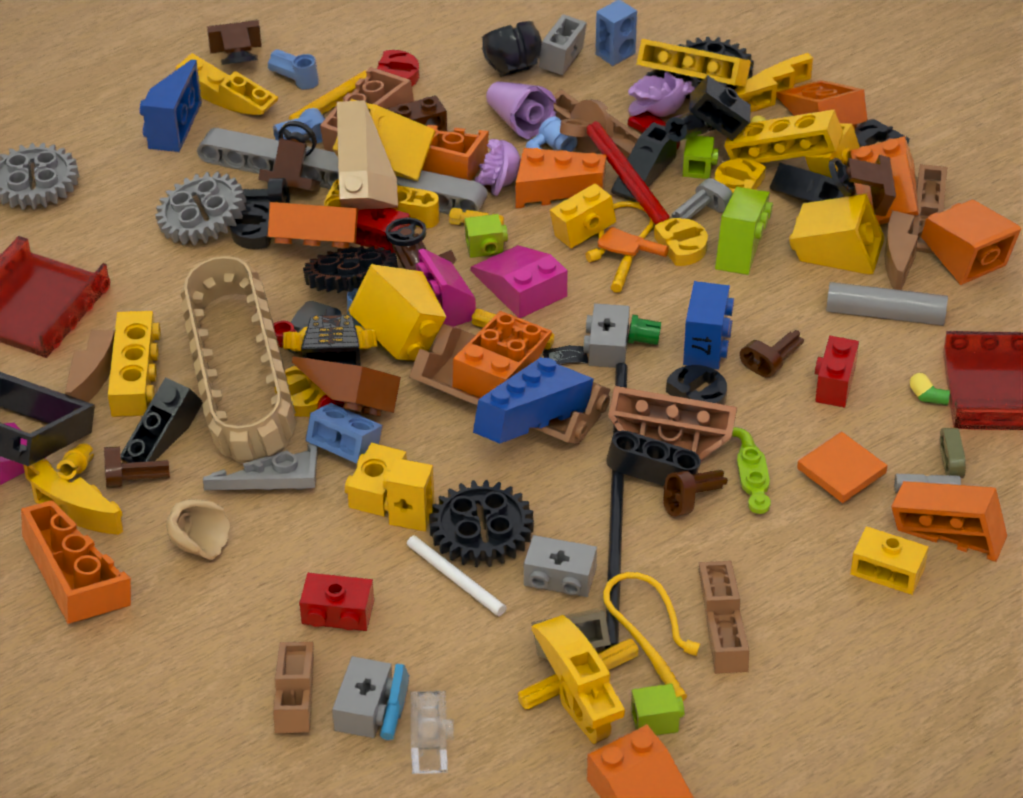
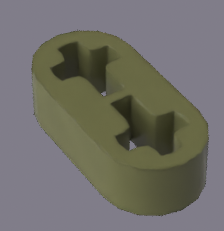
(952, 452)

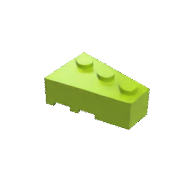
(742, 229)

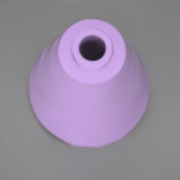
(521, 106)

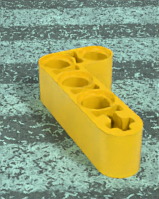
(417, 202)

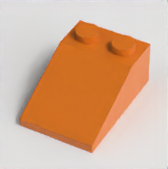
(823, 96)
(902, 170)
(635, 768)

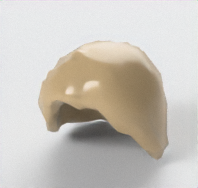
(198, 527)

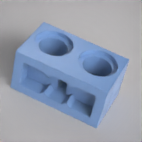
(616, 32)
(342, 431)

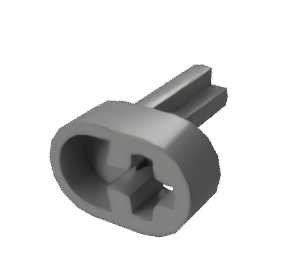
(708, 193)

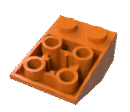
(498, 353)

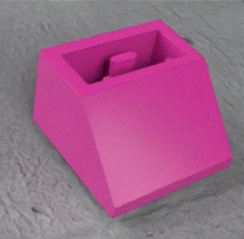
(448, 288)

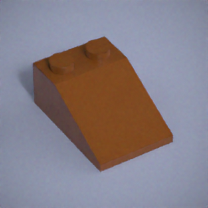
(353, 385)

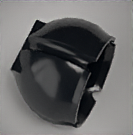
(512, 49)

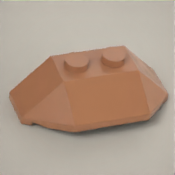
(673, 419)

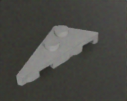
(270, 473)

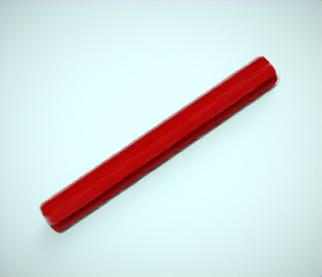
(627, 173)

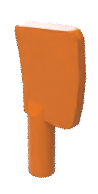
(628, 244)

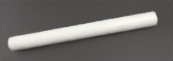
(456, 575)

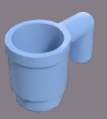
(550, 134)

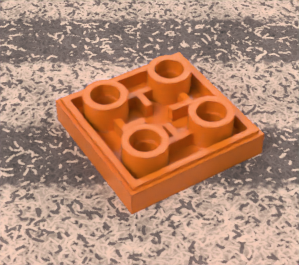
(842, 467)

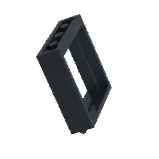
(67, 419)

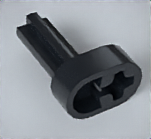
(277, 191)

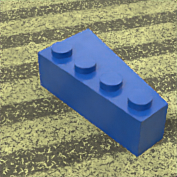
(531, 400)

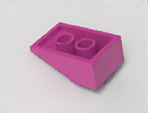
(523, 279)

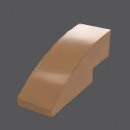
(900, 248)
(91, 366)
(293, 687)

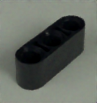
(648, 457)

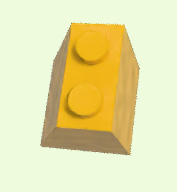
(838, 234)
(399, 309)

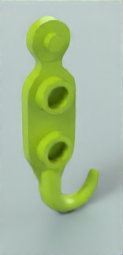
(753, 472)

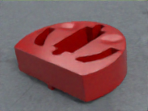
(400, 64)

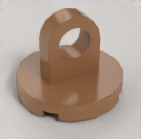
(582, 115)

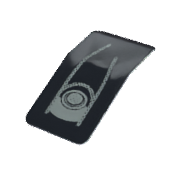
(566, 354)

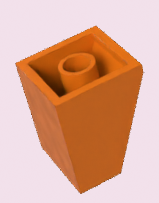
(970, 239)

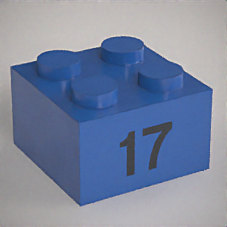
(708, 325)

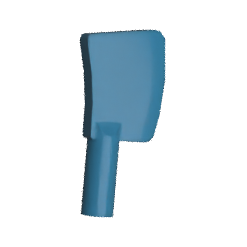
(396, 702)

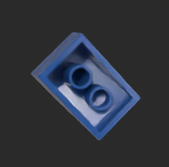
(171, 108)

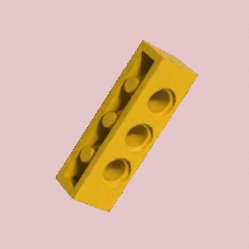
(693, 62)
(787, 137)
(133, 364)

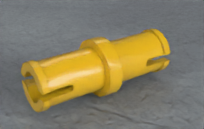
(75, 461)

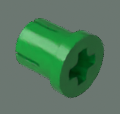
(644, 331)

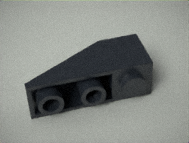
(649, 158)
(804, 184)
(162, 422)

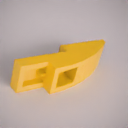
(231, 91)
(76, 498)
(580, 668)

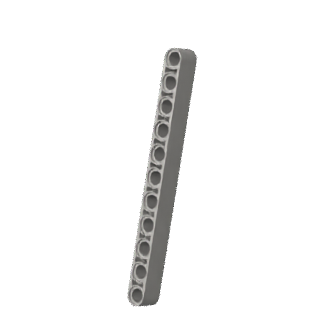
(255, 153)

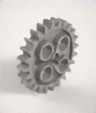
(53, 172)
(181, 218)

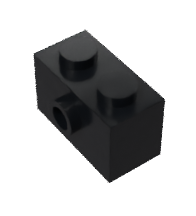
(720, 107)

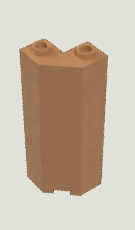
(436, 370)

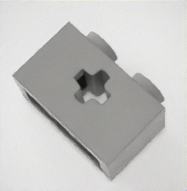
(562, 44)
(608, 335)
(560, 566)
(363, 697)

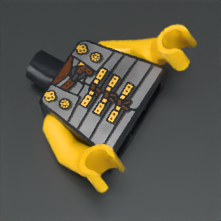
(331, 338)

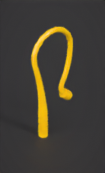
(625, 264)
(659, 664)

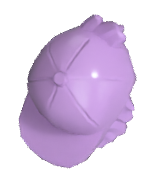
(659, 95)
(499, 166)

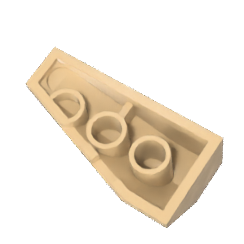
(363, 165)

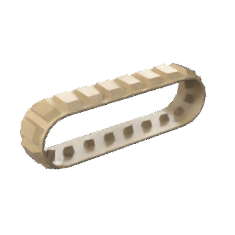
(203, 285)

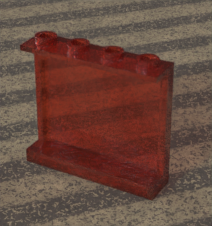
(43, 298)
(985, 379)

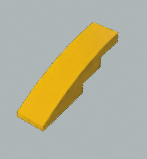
(762, 88)

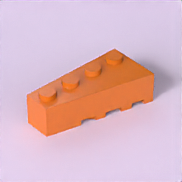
(456, 153)
(75, 571)

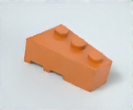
(557, 175)
(312, 224)
(952, 513)

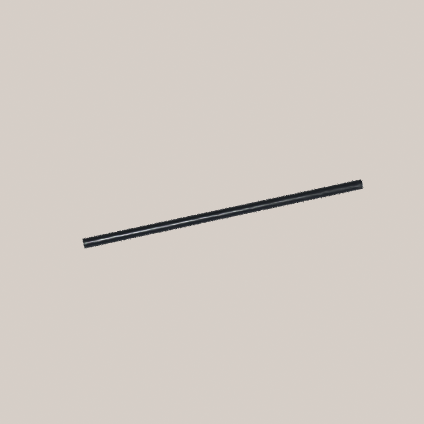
(615, 527)

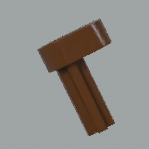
(766, 359)
(118, 472)
(682, 487)

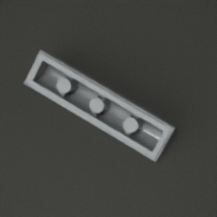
(887, 303)

